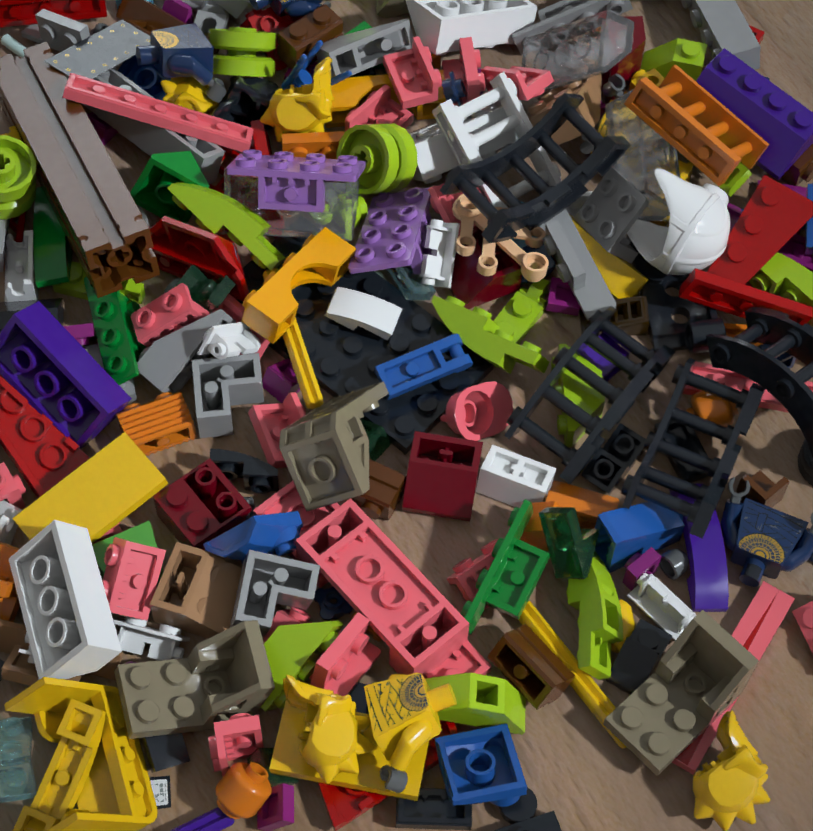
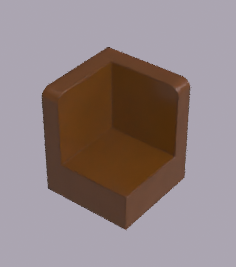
(763, 489)

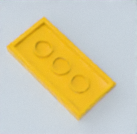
(97, 492)
(288, 761)

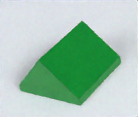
(158, 174)

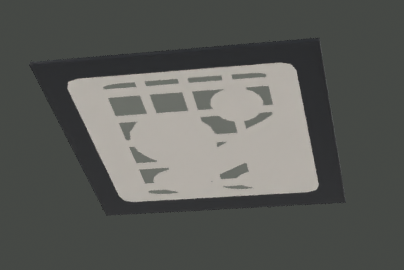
(161, 791)

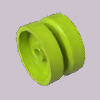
(241, 52)
(388, 156)
(16, 177)

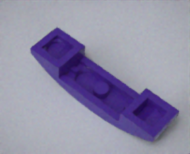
(707, 564)

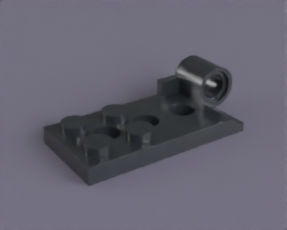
(661, 308)

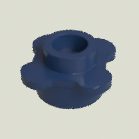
(454, 89)
(328, 610)

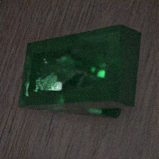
(206, 291)
(568, 545)

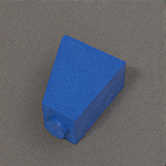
(635, 530)

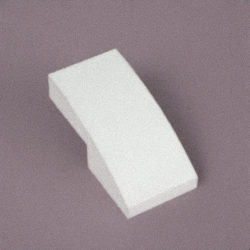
(363, 310)

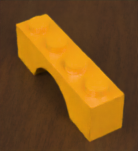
(355, 90)
(273, 306)

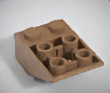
(589, 108)
(196, 592)

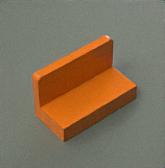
(586, 502)

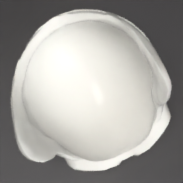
(695, 231)

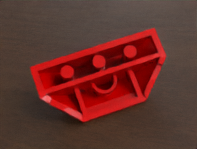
(183, 245)

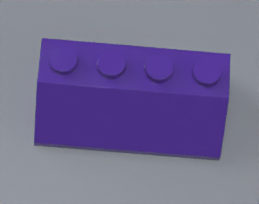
(763, 108)
(58, 375)

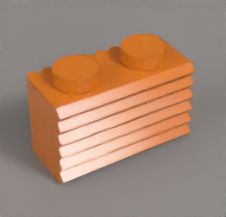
(158, 423)

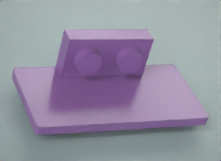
(294, 181)
(393, 232)

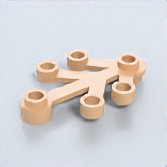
(533, 264)

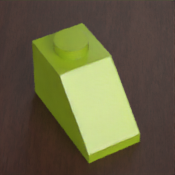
(680, 52)

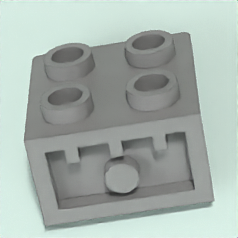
(611, 214)

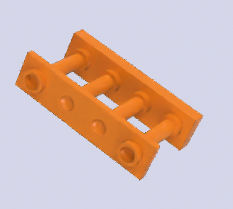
(696, 124)

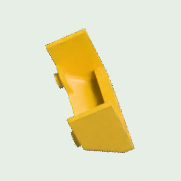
(118, 785)

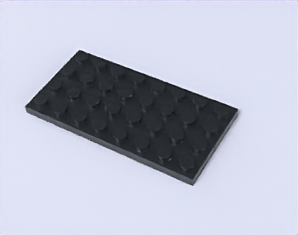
(347, 358)

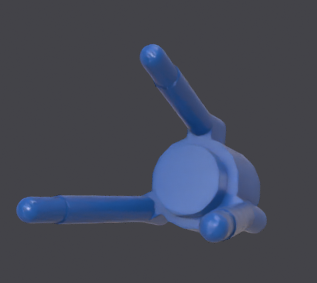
(300, 76)

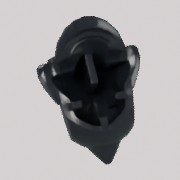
(246, 100)

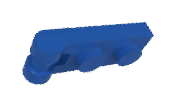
(423, 366)

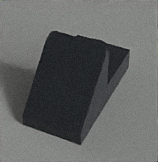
(638, 656)

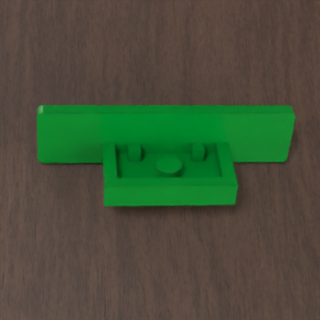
(115, 333)
(511, 574)

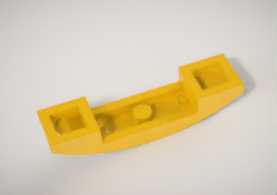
(617, 273)
(68, 768)

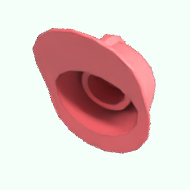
(479, 411)

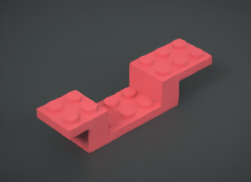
(382, 585)

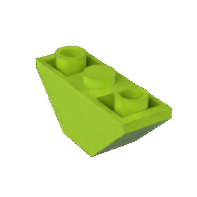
(581, 395)
(293, 652)
(483, 701)

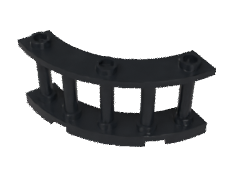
(552, 199)
(761, 365)
(620, 400)
(719, 469)

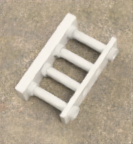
(466, 145)

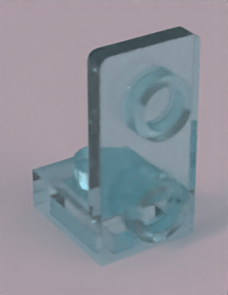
(16, 768)

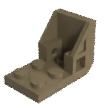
(331, 449)
(188, 694)
(685, 694)

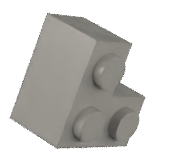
(222, 385)
(269, 581)

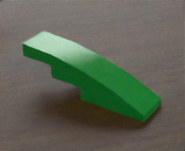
(51, 245)

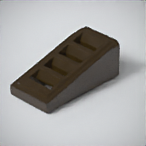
(626, 307)

